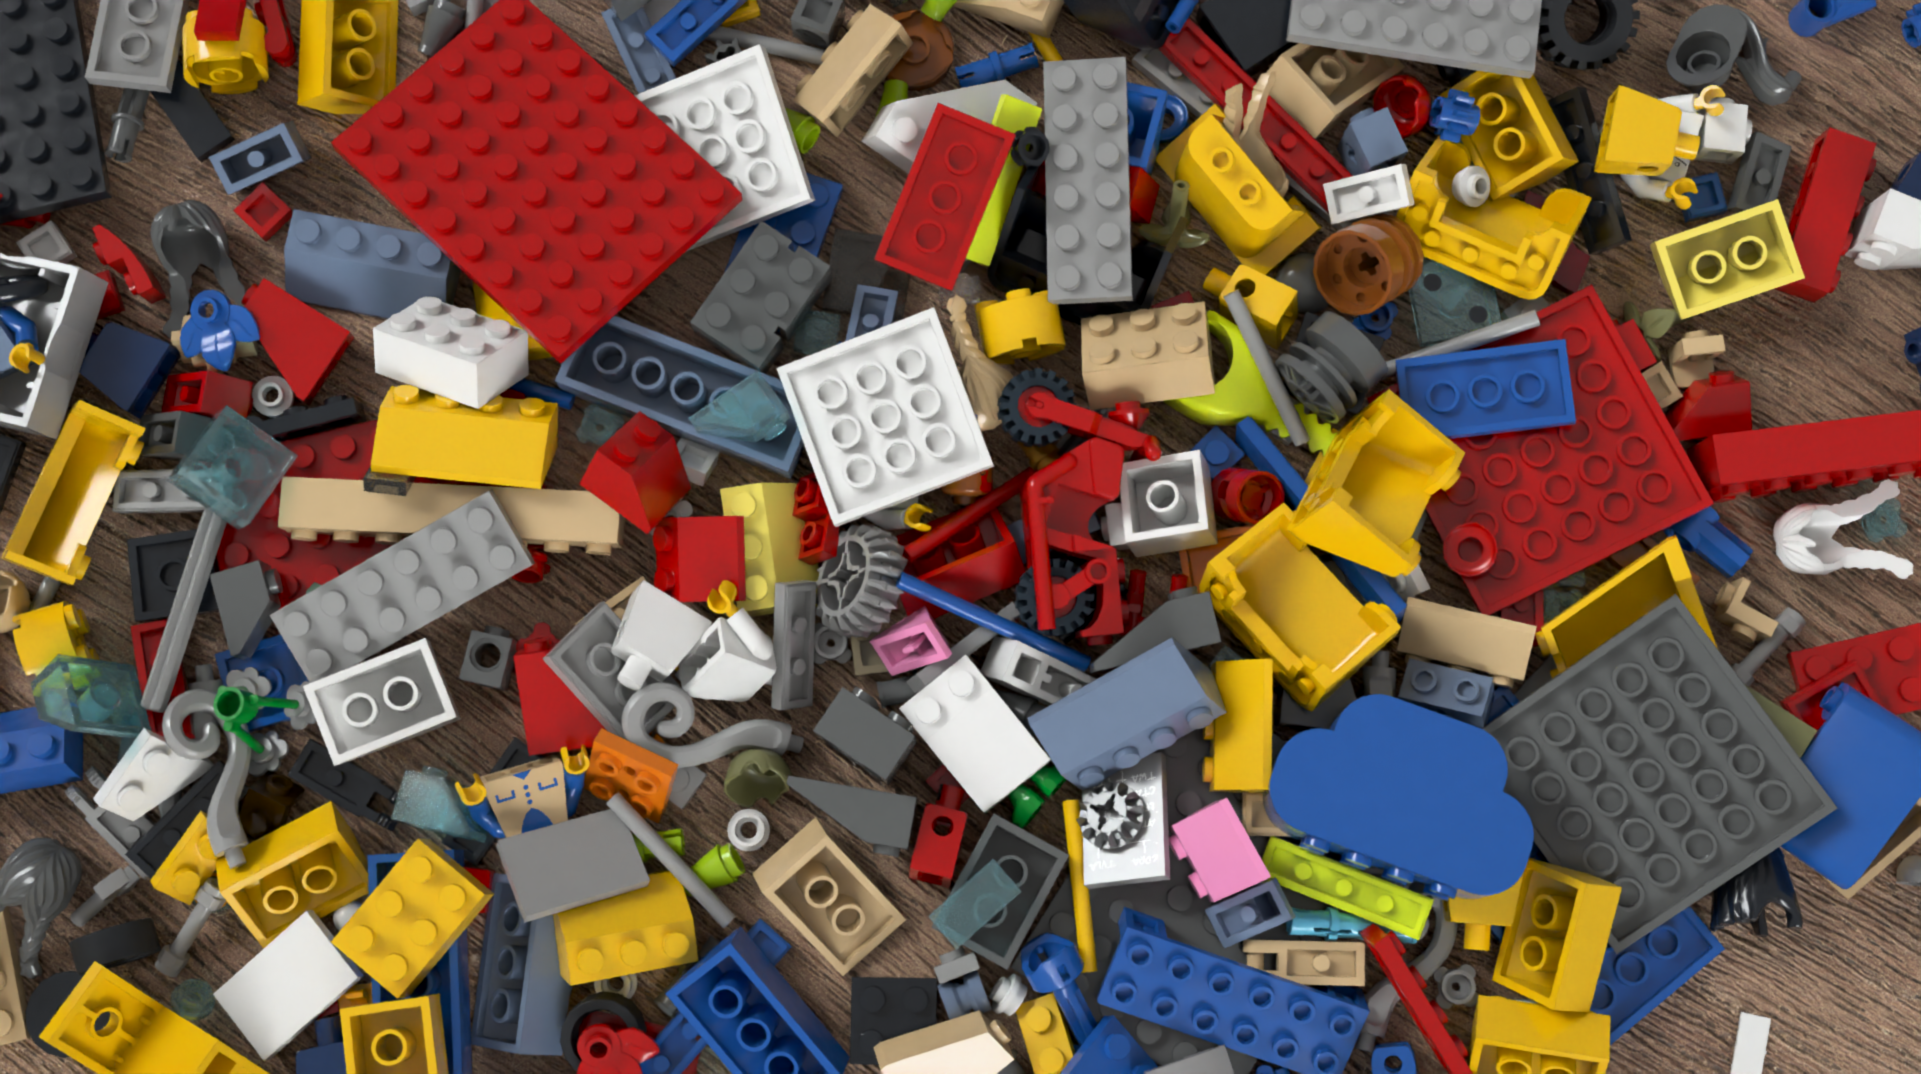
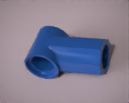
(1828, 12)
(1711, 541)

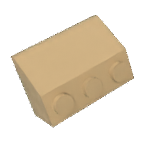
(852, 69)
(1466, 641)

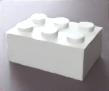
(451, 351)

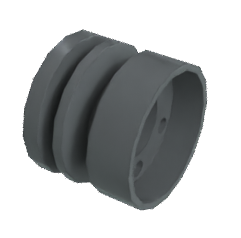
(1332, 365)

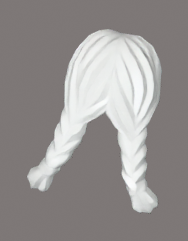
(1806, 534)

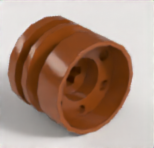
(1368, 264)

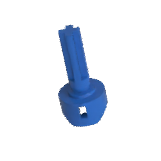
(1058, 976)

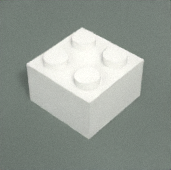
(1168, 504)

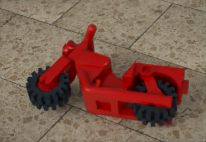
(1061, 499)

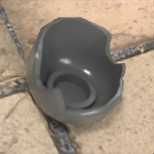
(1298, 274)

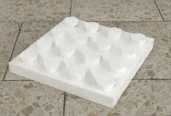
(742, 130)
(885, 417)

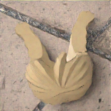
(1250, 137)
(979, 374)

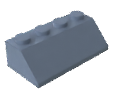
(363, 266)
(1128, 714)
(519, 981)

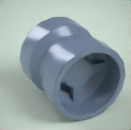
(961, 998)

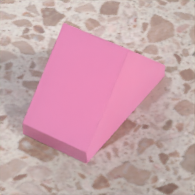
(911, 643)

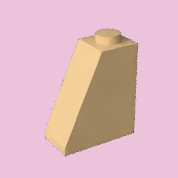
(951, 1047)

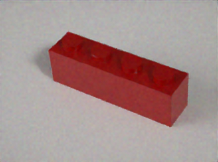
(1825, 209)

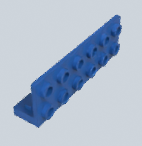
(1230, 1000)

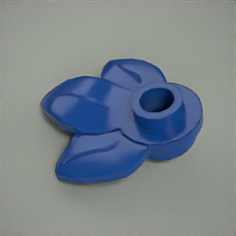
(218, 334)

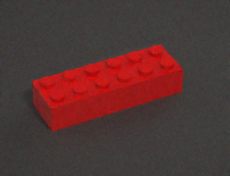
(1809, 455)

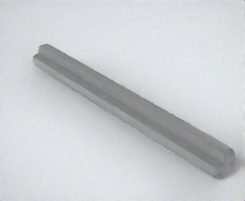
(183, 612)

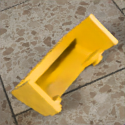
(72, 492)

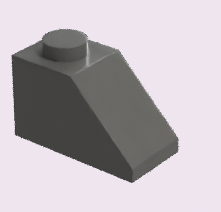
(170, 434)
(245, 601)

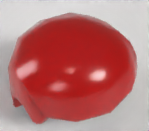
(1406, 102)

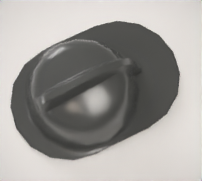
(1707, 47)

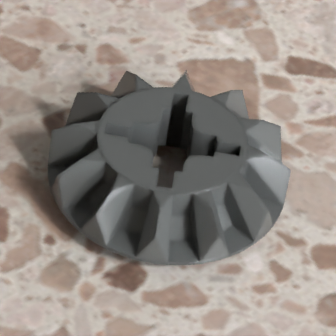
(1115, 831)

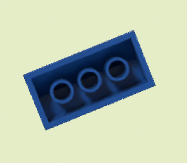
(37, 752)
(754, 1014)

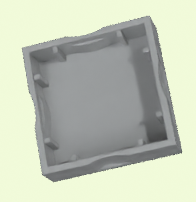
(64, 328)

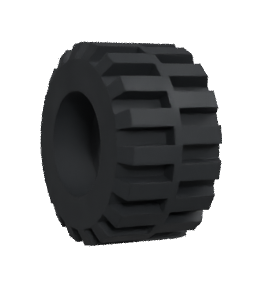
(1603, 45)

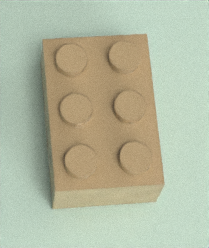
(1147, 355)

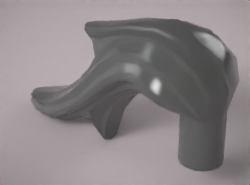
(1760, 76)

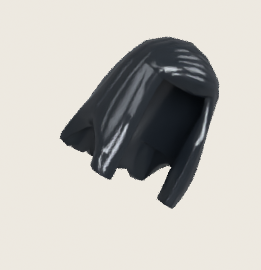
(1750, 891)

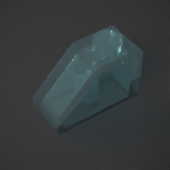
(744, 412)
(433, 804)

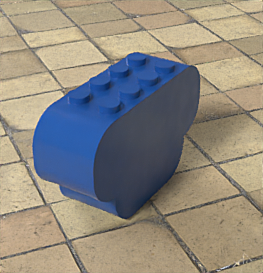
(1404, 796)

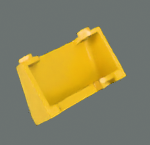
(1498, 241)
(1377, 487)
(1294, 610)

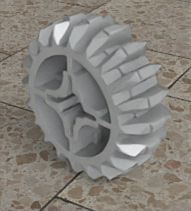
(860, 582)

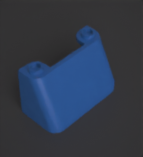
(1870, 772)

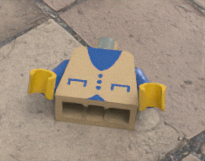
(527, 794)

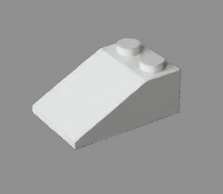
(1888, 233)
(381, 702)
(975, 733)

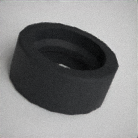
(115, 945)
(599, 1001)

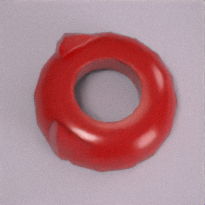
(1452, 546)

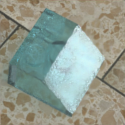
(90, 697)

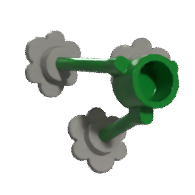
(240, 704)

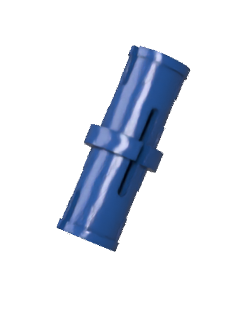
(997, 66)

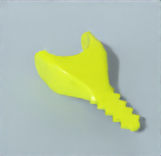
(1245, 394)

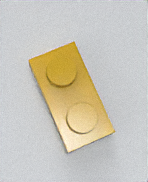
(187, 863)
(1045, 1034)

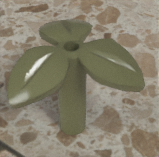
(1173, 211)
(1653, 323)

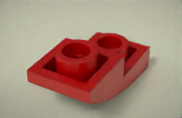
(126, 261)
(819, 535)

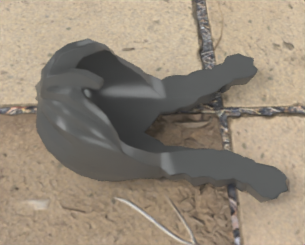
(185, 238)
(42, 880)

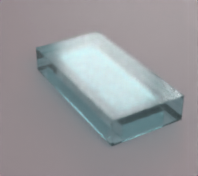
(974, 904)

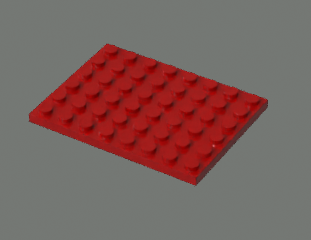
(537, 174)

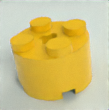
(226, 65)
(1020, 327)
(51, 632)

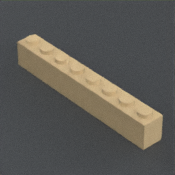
(539, 515)

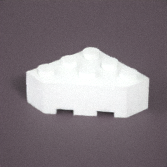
(902, 124)

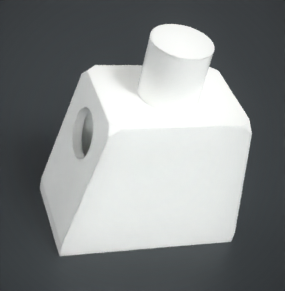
(655, 635)

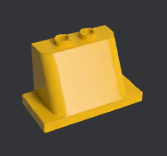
(1236, 194)

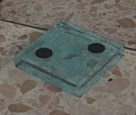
(1450, 304)

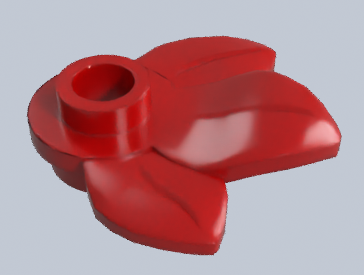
(623, 1053)

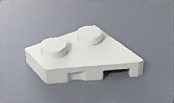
(147, 777)

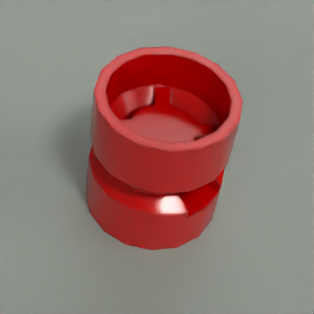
(1246, 494)

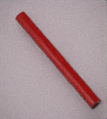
(966, 516)

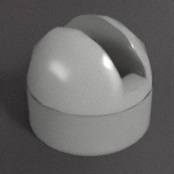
(1909, 871)

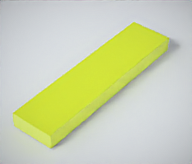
(1011, 116)
(1347, 888)

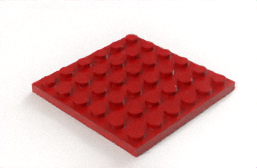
(1569, 490)

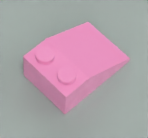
(1217, 851)

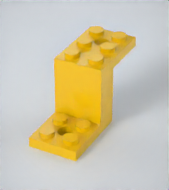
(139, 1034)

